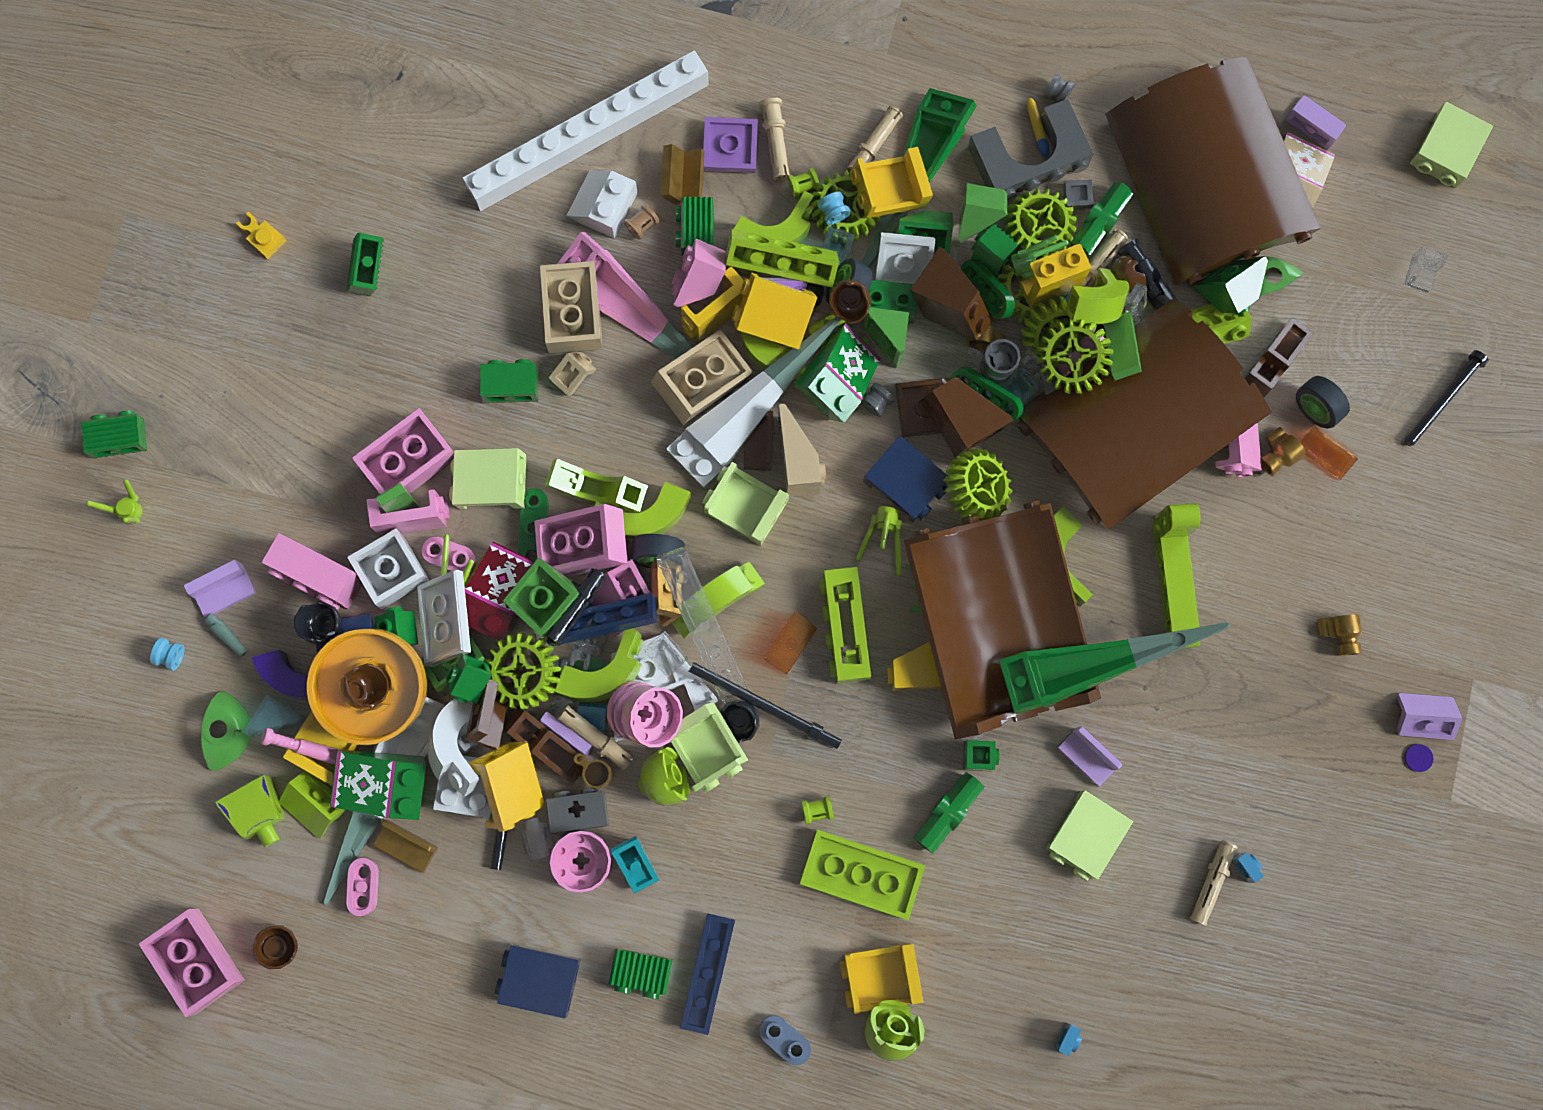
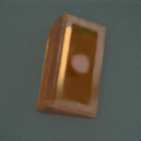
(1328, 451)
(790, 643)

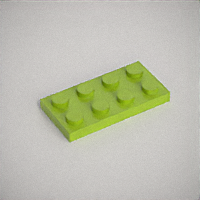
(862, 874)

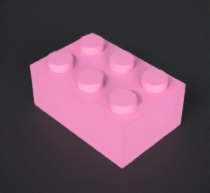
(405, 455)
(582, 540)
(312, 572)
(191, 962)

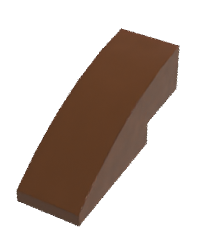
(1278, 356)
(544, 744)

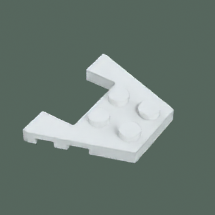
(650, 674)

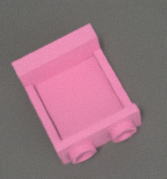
(1243, 455)
(409, 520)

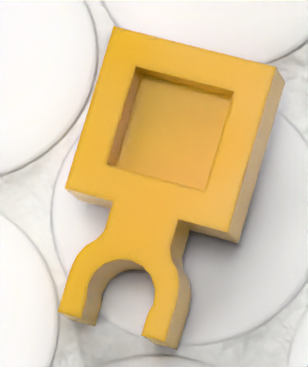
(262, 236)

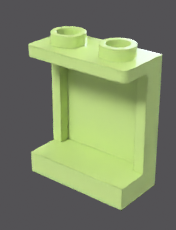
(1451, 145)
(488, 478)
(744, 504)
(708, 747)
(1088, 836)

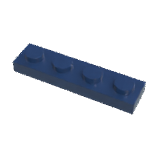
(613, 618)
(707, 974)

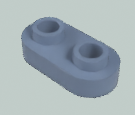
(785, 1040)

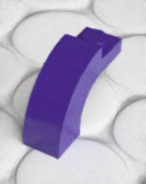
(279, 674)

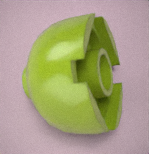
(663, 779)
(893, 1031)

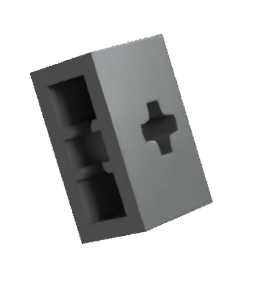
(561, 818)

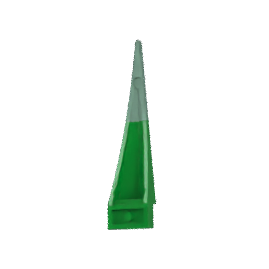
(935, 132)
(1055, 674)

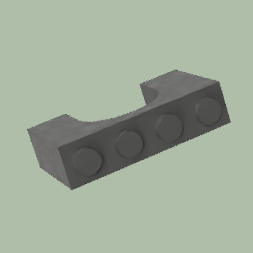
(1068, 145)

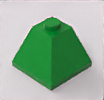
(929, 224)
(1234, 285)

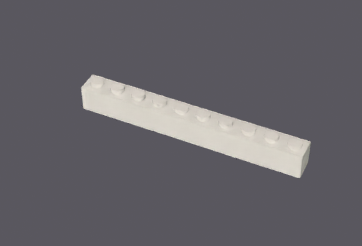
(586, 130)

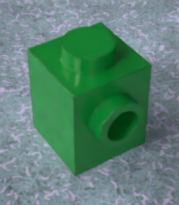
(399, 623)
(468, 679)
(980, 756)

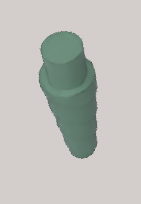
(222, 631)

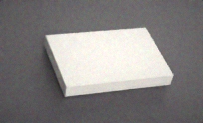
(443, 618)

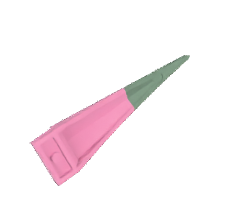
(625, 300)

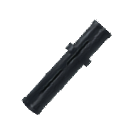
(570, 616)

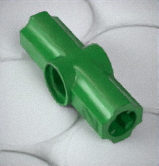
(1102, 217)
(949, 812)

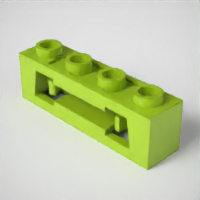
(839, 580)

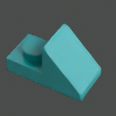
(635, 864)

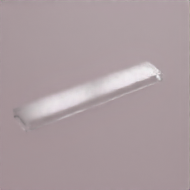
(700, 619)

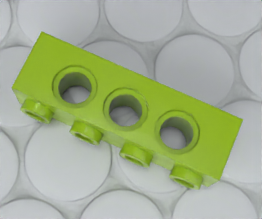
(782, 258)

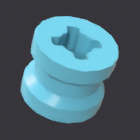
(833, 208)
(167, 654)

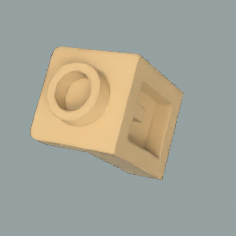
(572, 372)

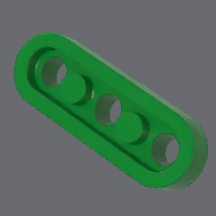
(995, 296)
(999, 395)
(528, 516)

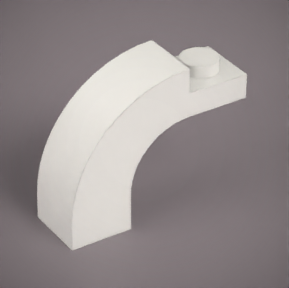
(443, 747)

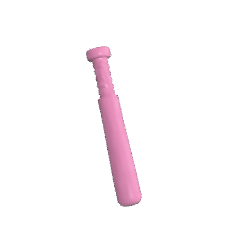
(300, 746)

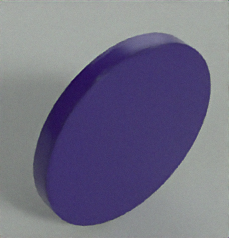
(1419, 758)

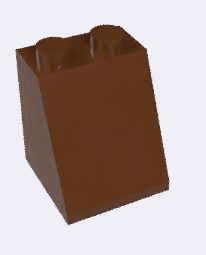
(950, 297)
(963, 414)

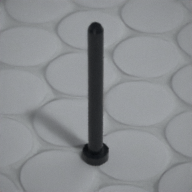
(1477, 360)

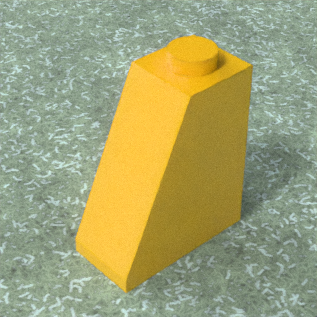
(914, 670)

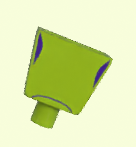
(254, 810)

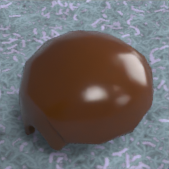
(1124, 270)
(850, 301)
(364, 686)
(275, 947)

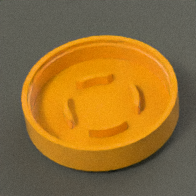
(405, 680)

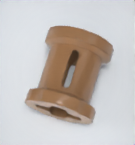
(641, 221)

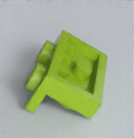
(1225, 325)

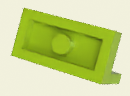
(309, 803)

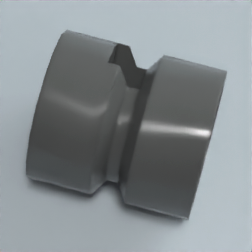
(1000, 361)

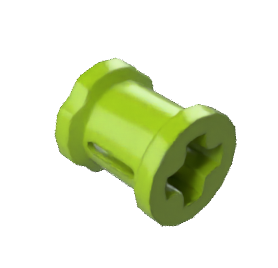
(803, 182)
(817, 810)

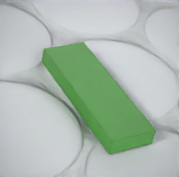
(1125, 348)
(397, 499)

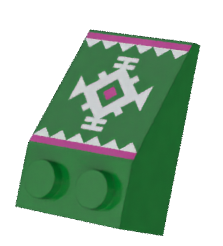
(839, 374)
(378, 783)

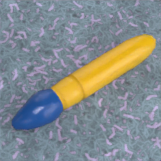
(1042, 143)

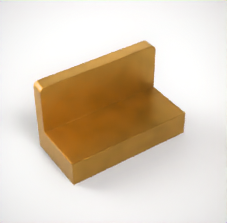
(681, 173)
(665, 602)
(405, 846)

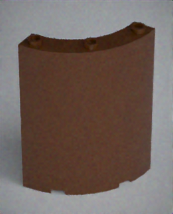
(1211, 169)
(1149, 427)
(989, 596)

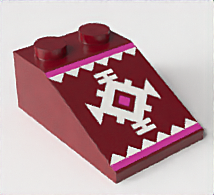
(489, 586)

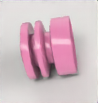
(644, 713)
(568, 873)

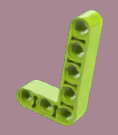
(1171, 535)

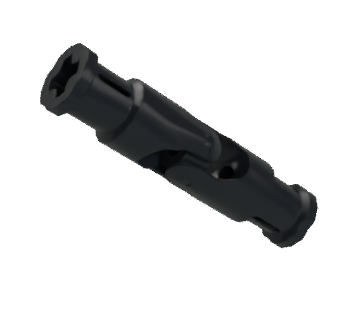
(1155, 284)

